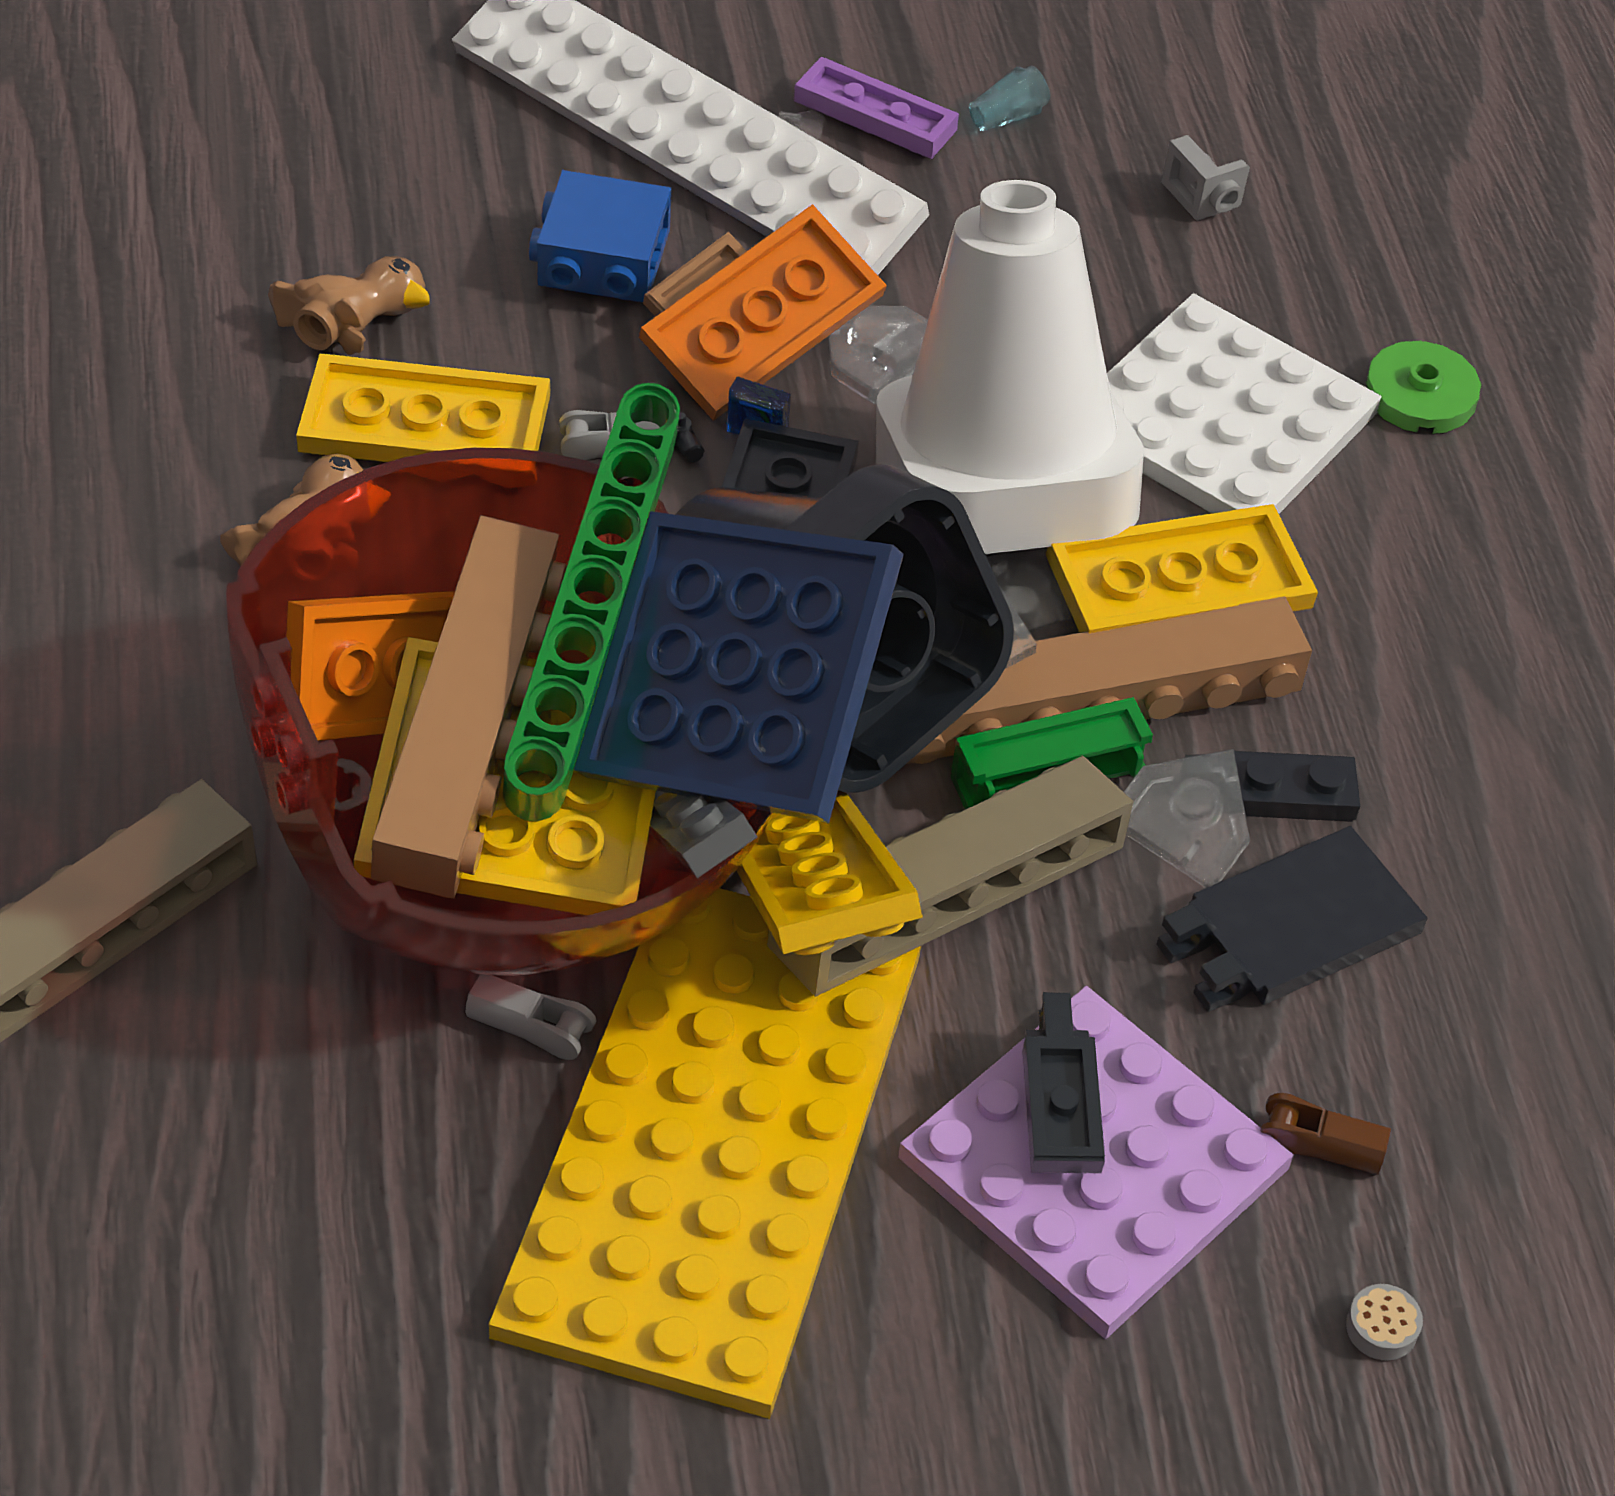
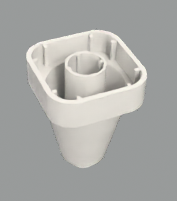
(1015, 384)

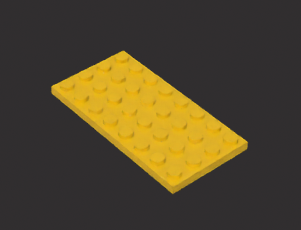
(703, 1164)

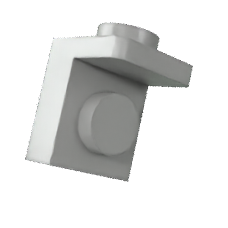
(1201, 184)

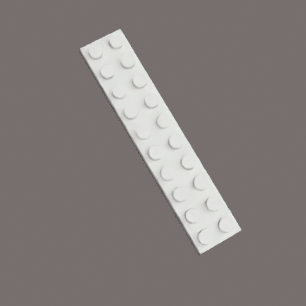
(686, 124)

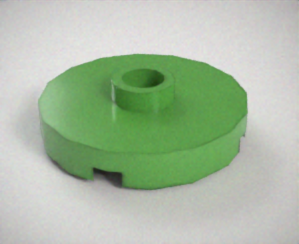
(1424, 386)

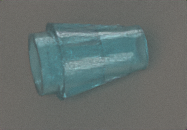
(1011, 99)

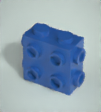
(601, 235)

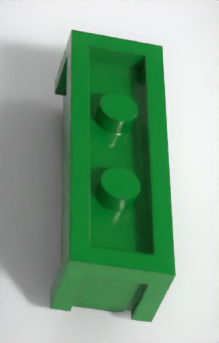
(1005, 757)

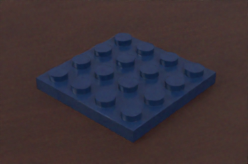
(740, 664)

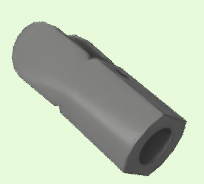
(588, 433)
(522, 1014)

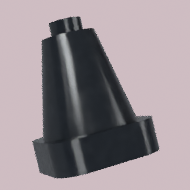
(946, 617)

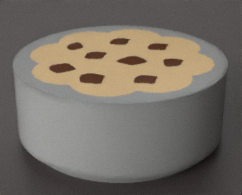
(1384, 1322)

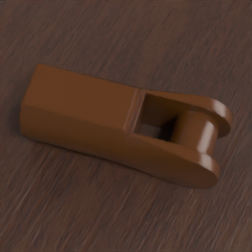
(1325, 1134)

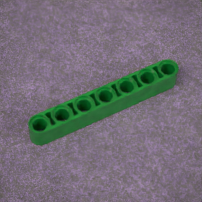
(586, 625)

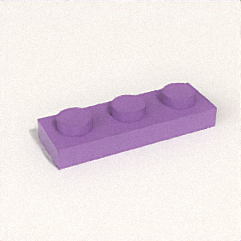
(876, 107)

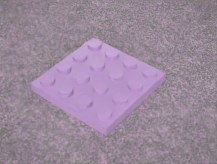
(1169, 1184)

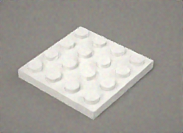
(1234, 410)

